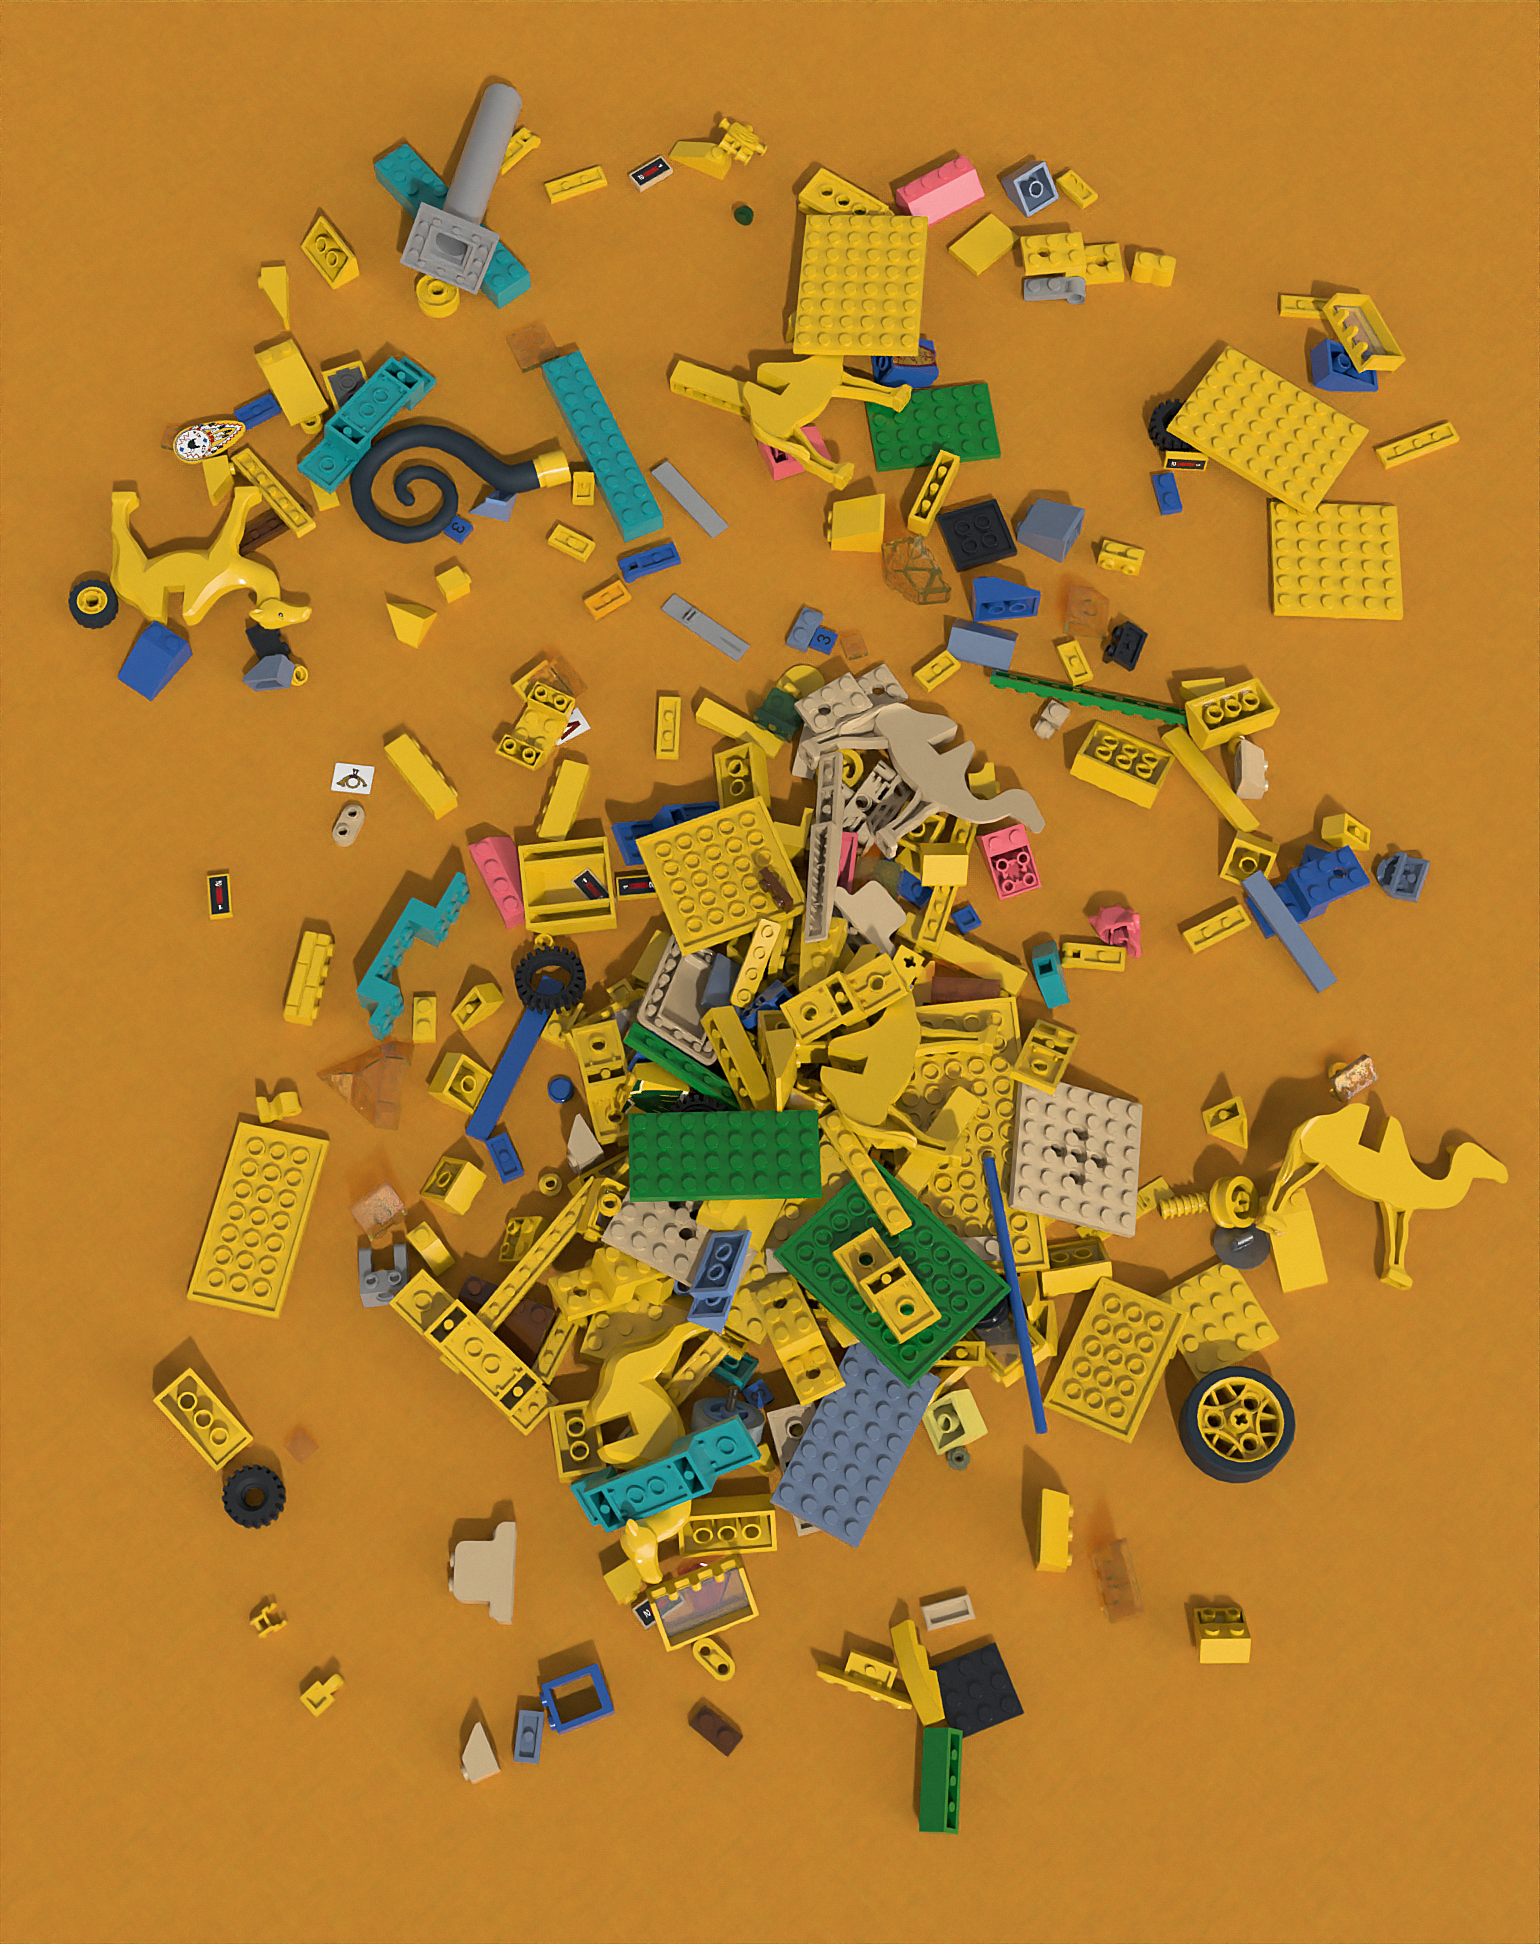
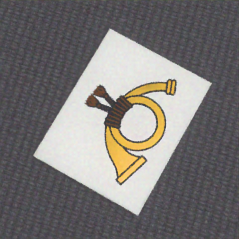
(352, 778)

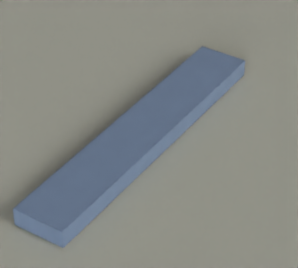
(1288, 931)

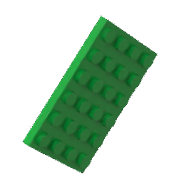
(934, 420)

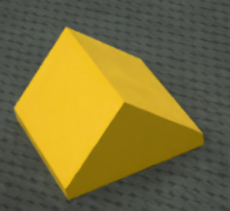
(943, 864)

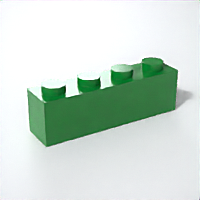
(940, 1781)

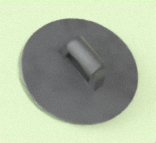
(1241, 1247)

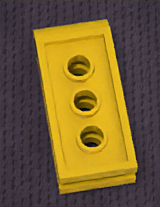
(833, 196)

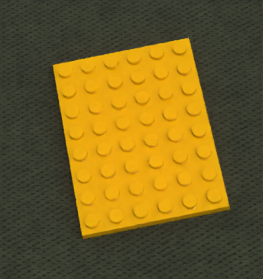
(861, 285)
(1268, 430)

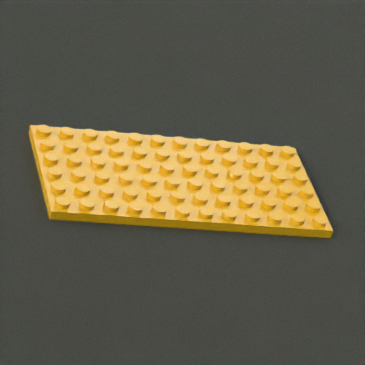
(962, 1195)

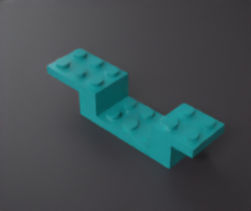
(361, 418)
(416, 921)
(669, 1480)

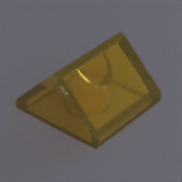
(560, 677)

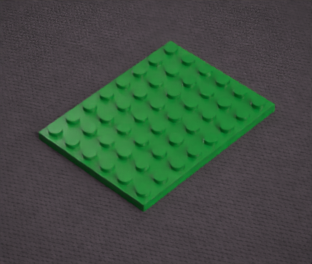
(943, 1265)

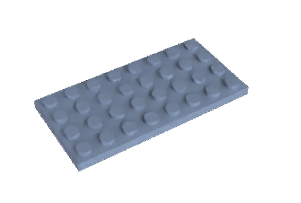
(853, 1447)

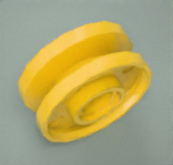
(437, 297)

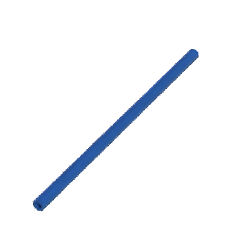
(1015, 1296)

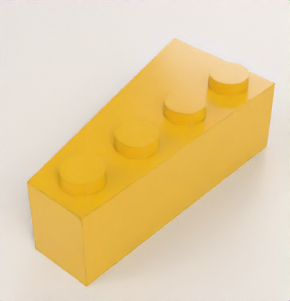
(821, 958)

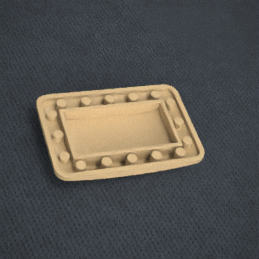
(674, 1001)

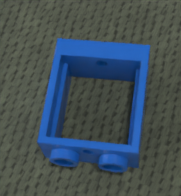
(547, 1700)

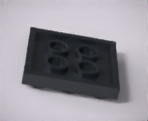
(976, 535)
(977, 1691)

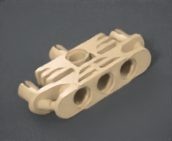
(882, 810)

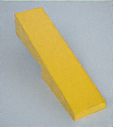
(732, 725)

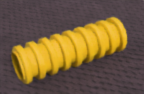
(1184, 1205)

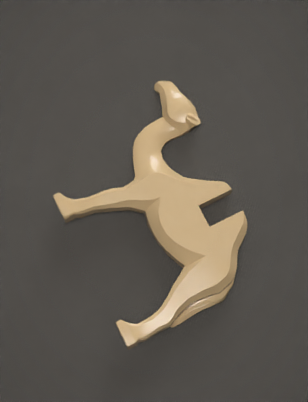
(934, 777)

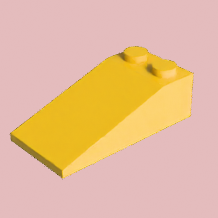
(291, 382)
(1298, 1252)
(202, 1418)

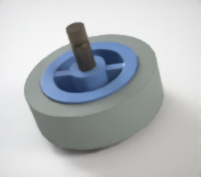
(715, 1409)

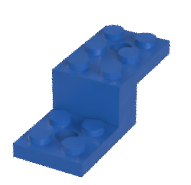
(667, 817)
(1314, 886)

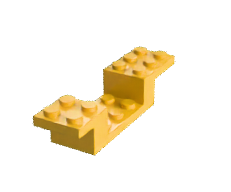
(797, 846)
(474, 1351)

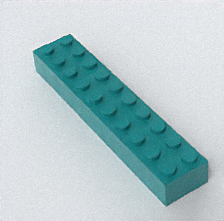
(414, 182)
(602, 446)

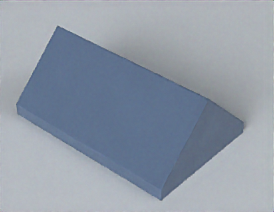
(982, 645)

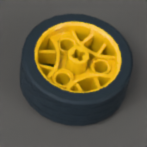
(1236, 1424)

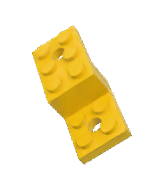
(1071, 258)
(844, 999)
(1045, 1056)
(603, 1077)
(605, 1283)
(886, 1285)
(797, 1339)

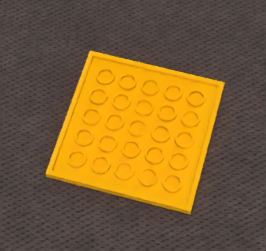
(1336, 561)
(711, 874)

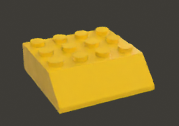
(551, 898)
(633, 1322)

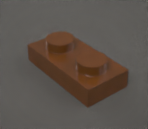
(770, 884)
(716, 1731)

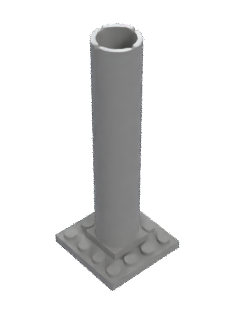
(450, 240)

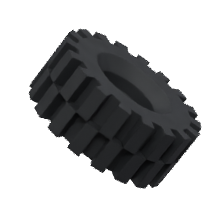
(1158, 424)
(248, 1479)

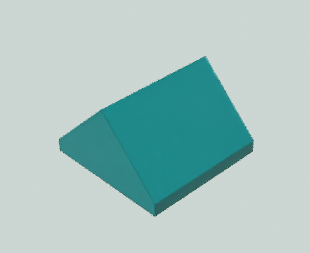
(735, 1372)

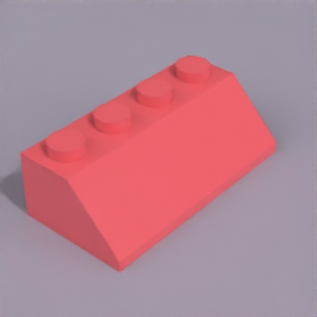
(941, 191)
(500, 871)

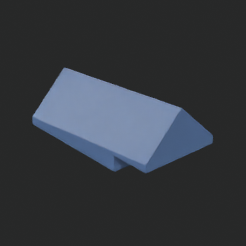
(718, 1278)

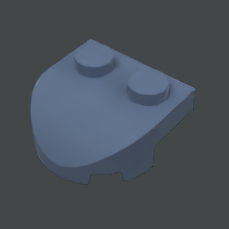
(1403, 876)

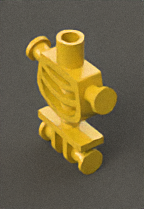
(740, 141)

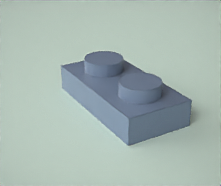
(804, 629)
(529, 1737)

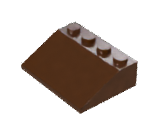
(522, 1330)

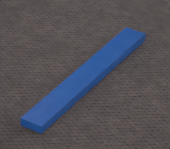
(511, 1066)

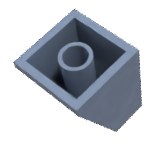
(1051, 528)

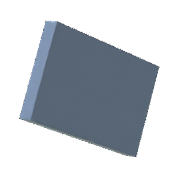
(721, 983)

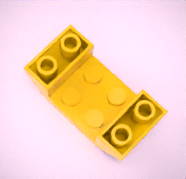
(538, 728)

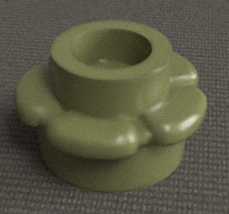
(954, 1463)

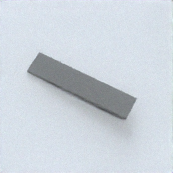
(689, 499)
(705, 628)

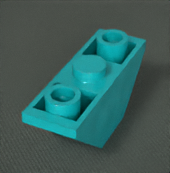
(1050, 974)

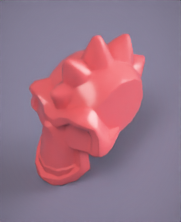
(1119, 927)

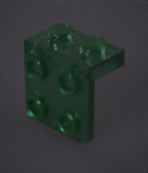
(778, 715)

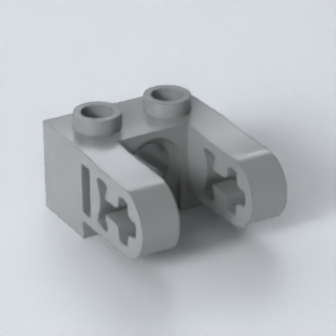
(382, 1286)

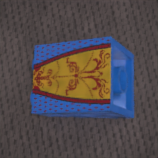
(912, 370)

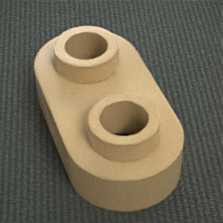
(349, 824)

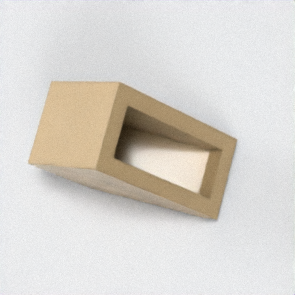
(479, 1757)

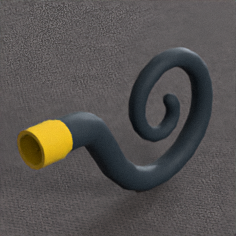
(546, 470)

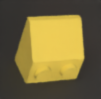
(953, 1421)

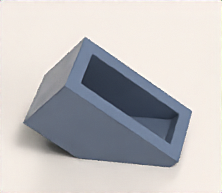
(270, 673)

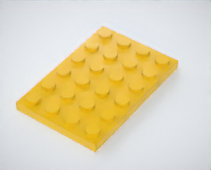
(1116, 1359)

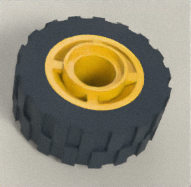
(90, 592)

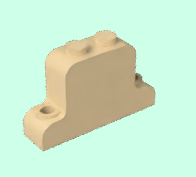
(870, 916)
(487, 1572)

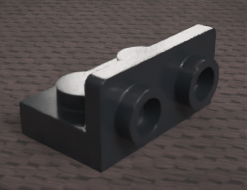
(1125, 645)

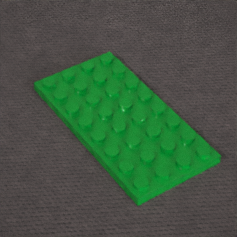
(724, 1155)

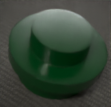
(744, 215)

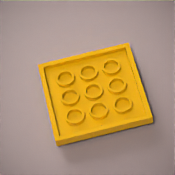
(1222, 1320)

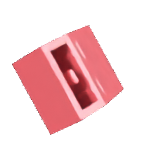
(784, 465)
(1009, 860)

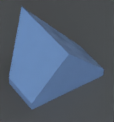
(496, 506)

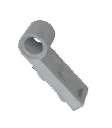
(1056, 288)

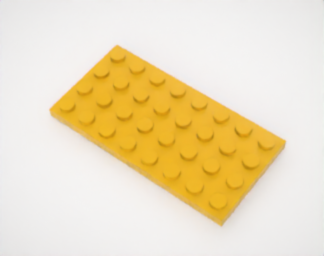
(258, 1220)

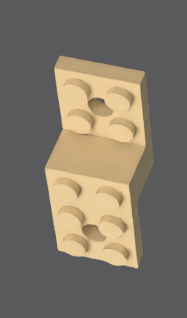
(849, 697)
(786, 1444)

